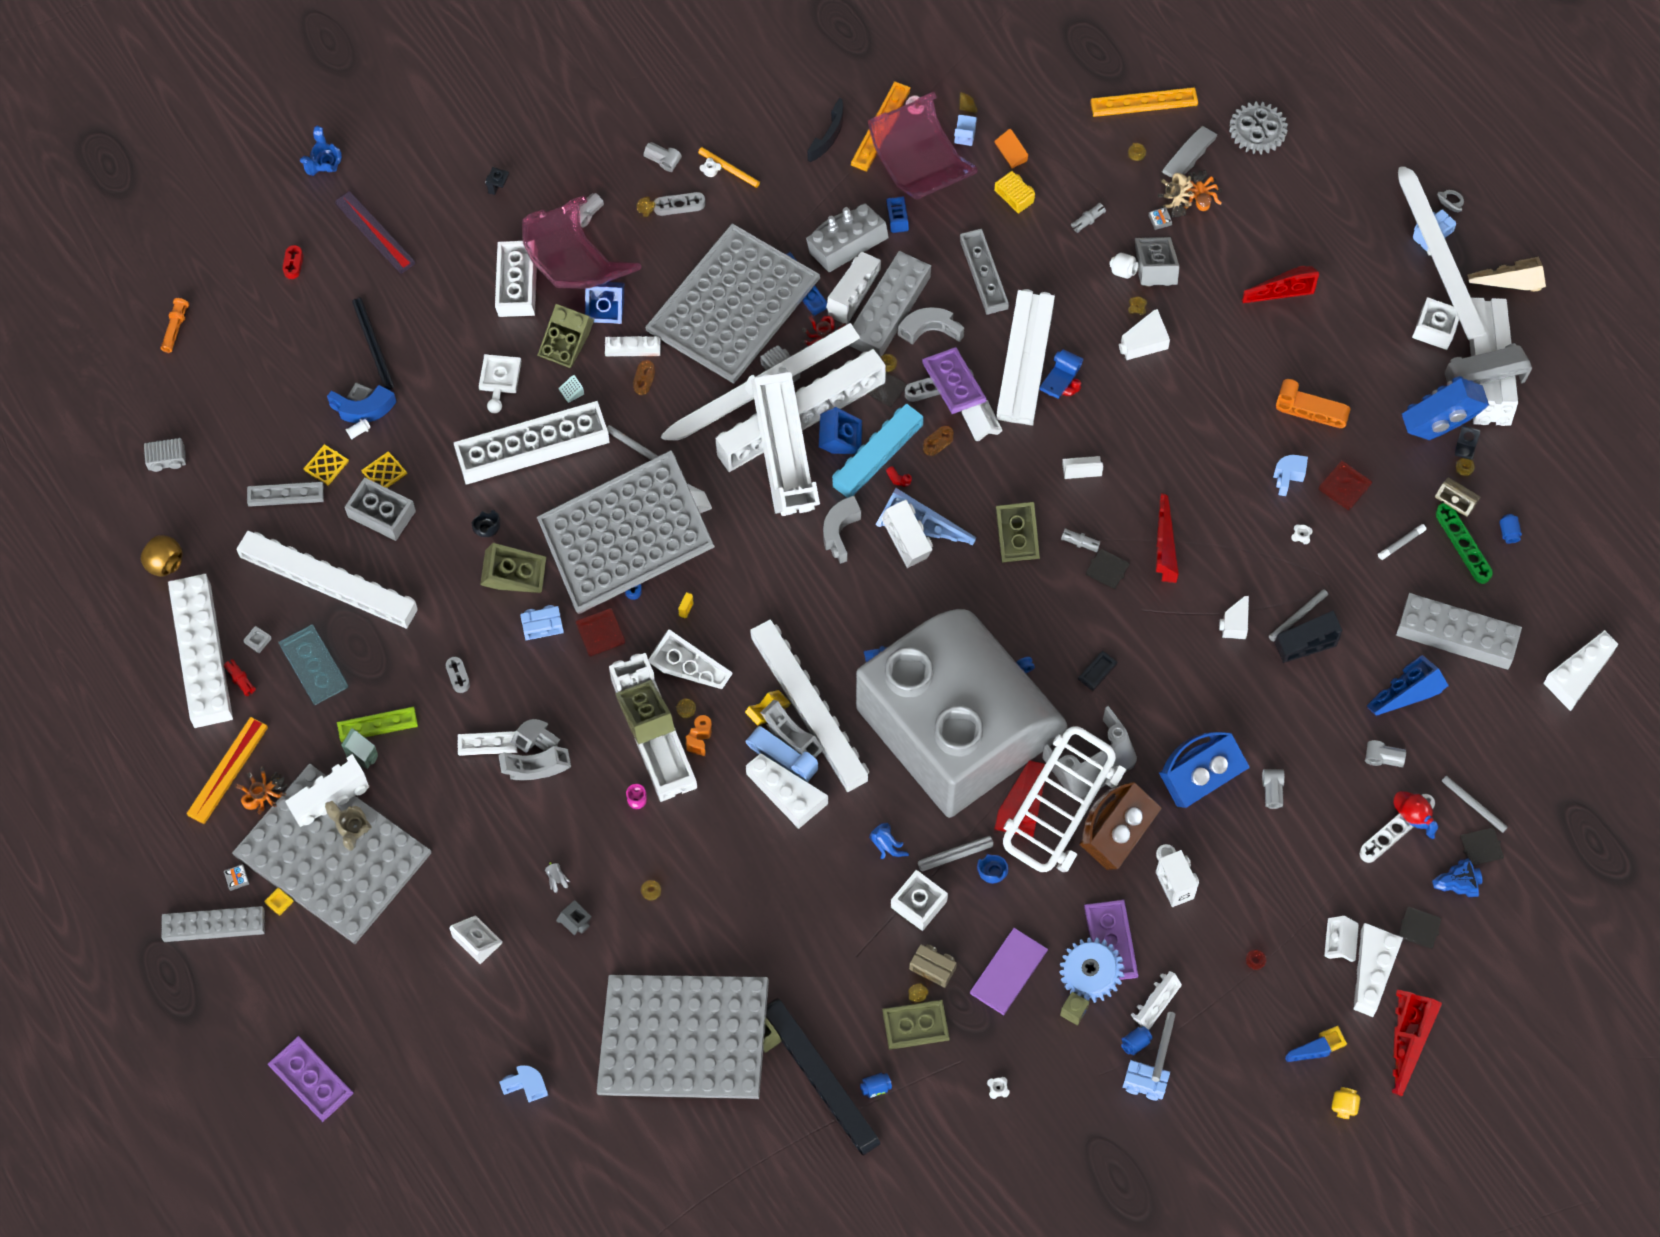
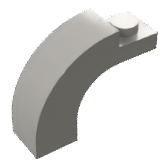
(929, 319)
(838, 517)
(788, 731)
(535, 766)

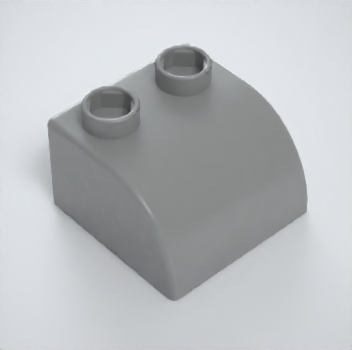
(955, 708)

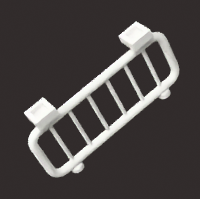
(1113, 774)

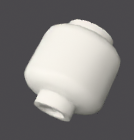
(1124, 265)

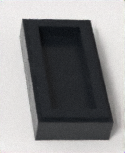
(1097, 670)

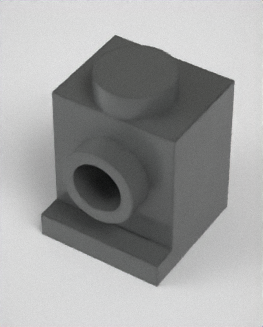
(574, 918)

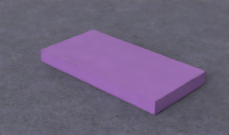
(954, 380)
(1110, 923)
(1008, 971)
(310, 1078)

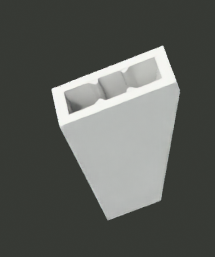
(1145, 337)

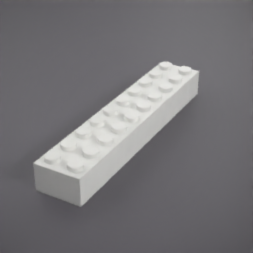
(833, 390)

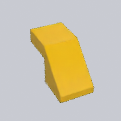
(754, 711)

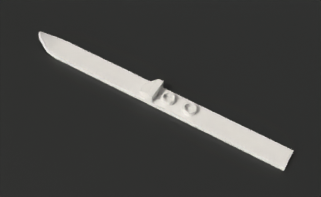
(1441, 254)
(744, 392)

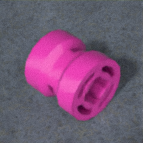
(638, 792)

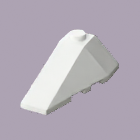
(685, 661)

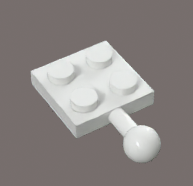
(499, 375)

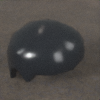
(486, 524)

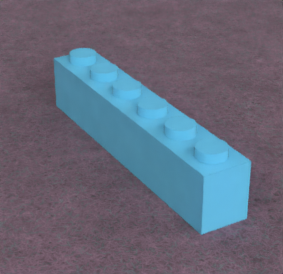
(877, 451)

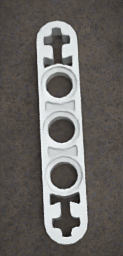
(1388, 832)

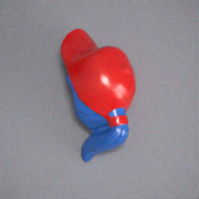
(1416, 811)

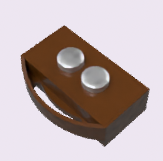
(1118, 824)

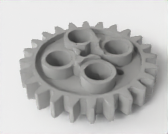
(1269, 128)

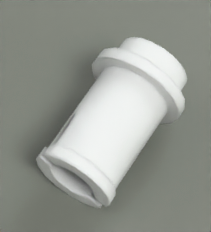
(358, 428)

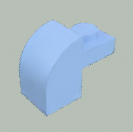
(965, 130)
(1290, 468)
(528, 1079)

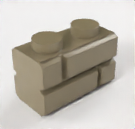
(1457, 497)
(933, 965)

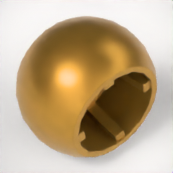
(161, 555)

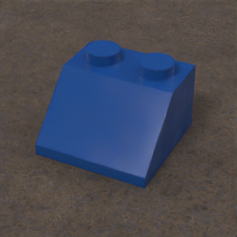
(605, 302)
(840, 432)

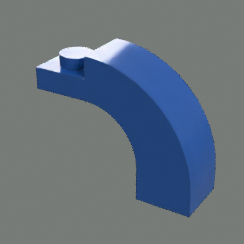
(371, 408)

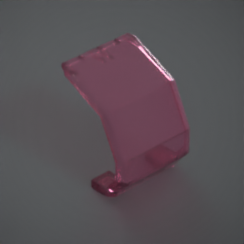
(917, 149)
(563, 251)

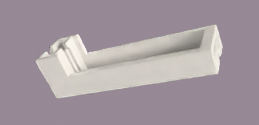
(1025, 357)
(1502, 392)
(784, 445)
(664, 754)

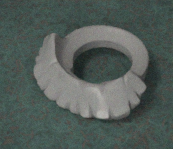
(1456, 207)

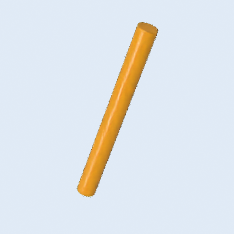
(729, 167)

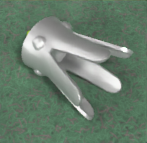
(555, 875)

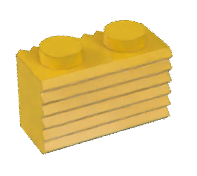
(1015, 191)

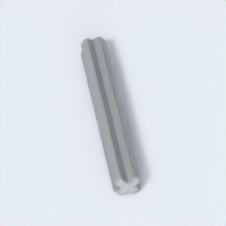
(955, 853)

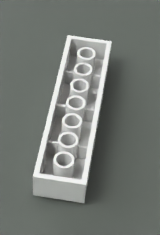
(531, 442)
(200, 651)

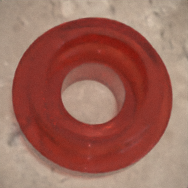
(1256, 954)

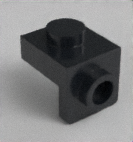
(496, 179)

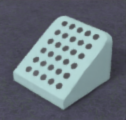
(571, 389)

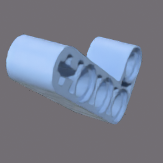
(773, 748)

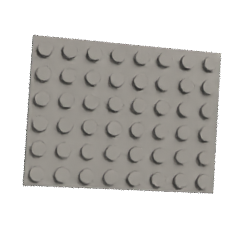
(732, 303)
(625, 532)
(320, 873)
(683, 1036)

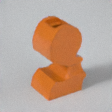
(702, 730)

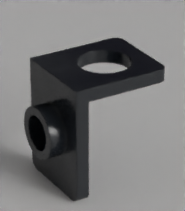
(1464, 447)

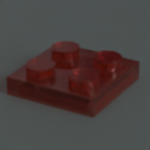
(1345, 485)
(600, 632)

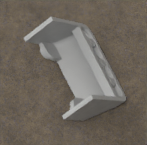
(1491, 365)
(1123, 751)

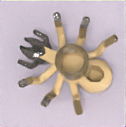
(1176, 190)

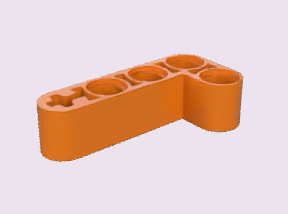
(1311, 406)

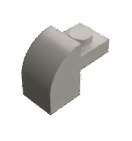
(534, 733)

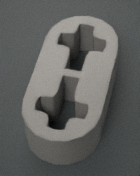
(461, 673)

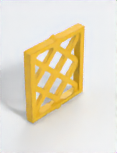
(335, 454)
(377, 462)

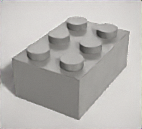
(380, 509)

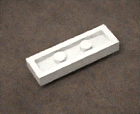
(486, 743)

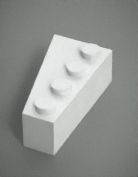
(853, 287)
(1576, 674)
(337, 787)
(787, 791)
(1376, 959)

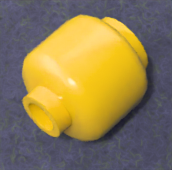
(1345, 1103)

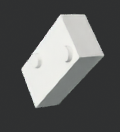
(515, 280)

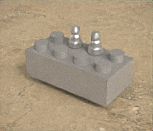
(846, 236)

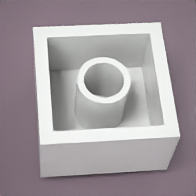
(1436, 324)
(1177, 878)
(919, 900)

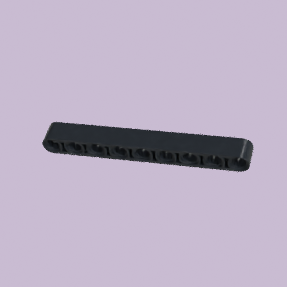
(821, 1078)

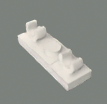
(632, 346)
(1157, 1000)

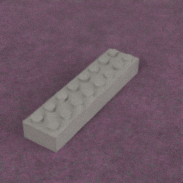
(984, 271)
(213, 924)

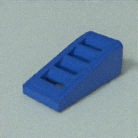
(900, 222)
(1314, 1049)

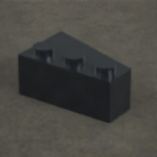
(1309, 637)

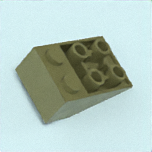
(565, 335)

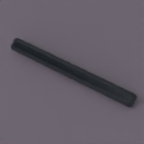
(373, 344)

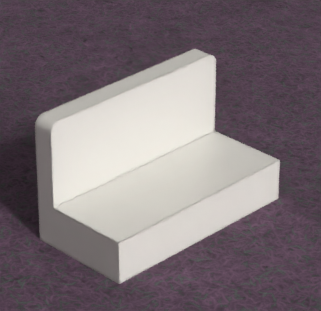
(982, 420)
(1082, 467)
(1341, 938)

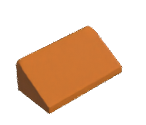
(1011, 149)

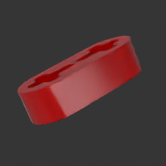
(289, 261)

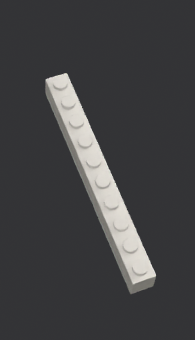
(327, 579)
(809, 705)

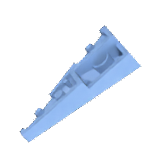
(933, 523)

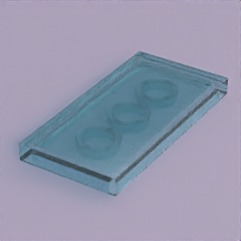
(313, 664)

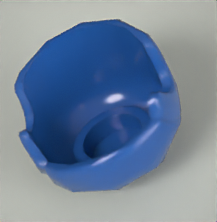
(992, 868)

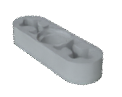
(682, 197)

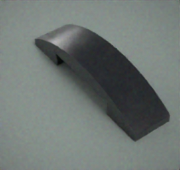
(819, 146)

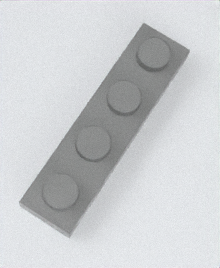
(285, 494)

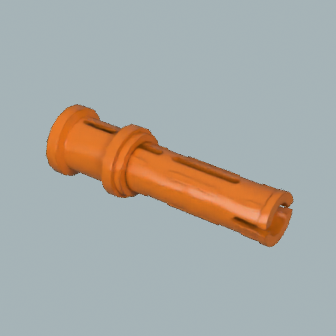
(176, 318)

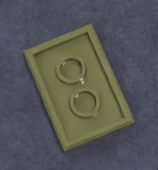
(915, 1024)

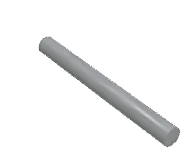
(633, 444)
(1299, 614)
(1474, 804)
(1163, 1046)

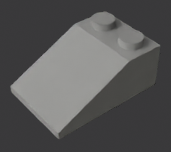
(1156, 261)

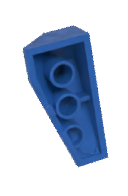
(1419, 682)

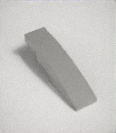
(1190, 152)

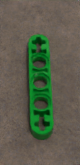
(1464, 552)

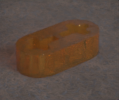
(648, 378)
(936, 438)

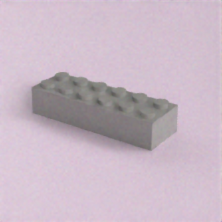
(890, 303)
(1459, 631)

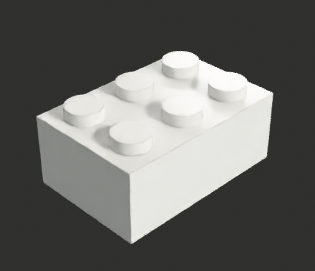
(907, 533)

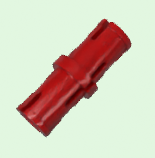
(239, 677)

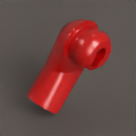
(1073, 388)
(899, 480)

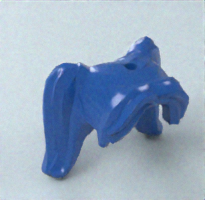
(321, 155)

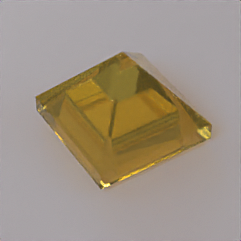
(967, 103)

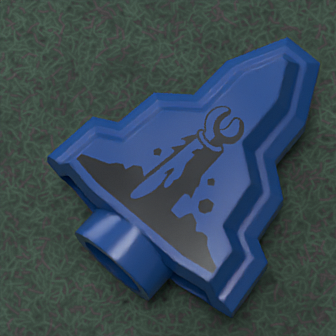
(1460, 879)

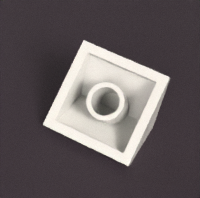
(475, 938)

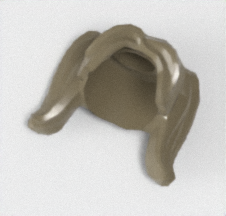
(345, 823)

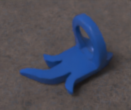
(883, 840)

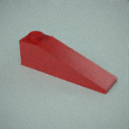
(1292, 283)
(1016, 798)

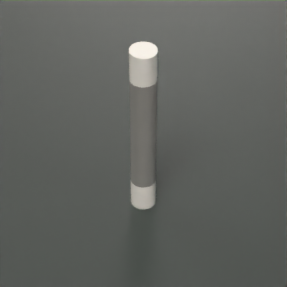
(1402, 541)

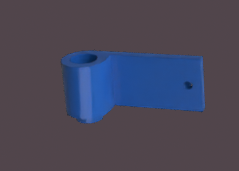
(1062, 374)

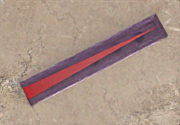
(375, 232)

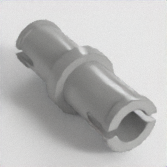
(1088, 217)
(1080, 540)

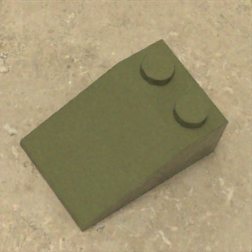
(1017, 532)
(512, 569)
(645, 712)

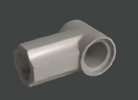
(666, 158)
(588, 209)
(1380, 754)
(1273, 782)

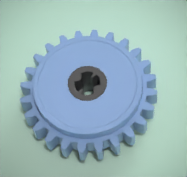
(1088, 956)

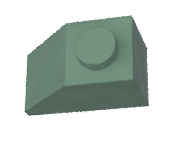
(361, 748)

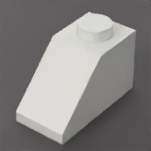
(1235, 620)

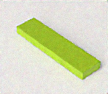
(379, 723)

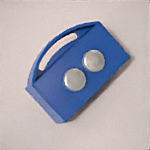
(1445, 408)
(1202, 767)

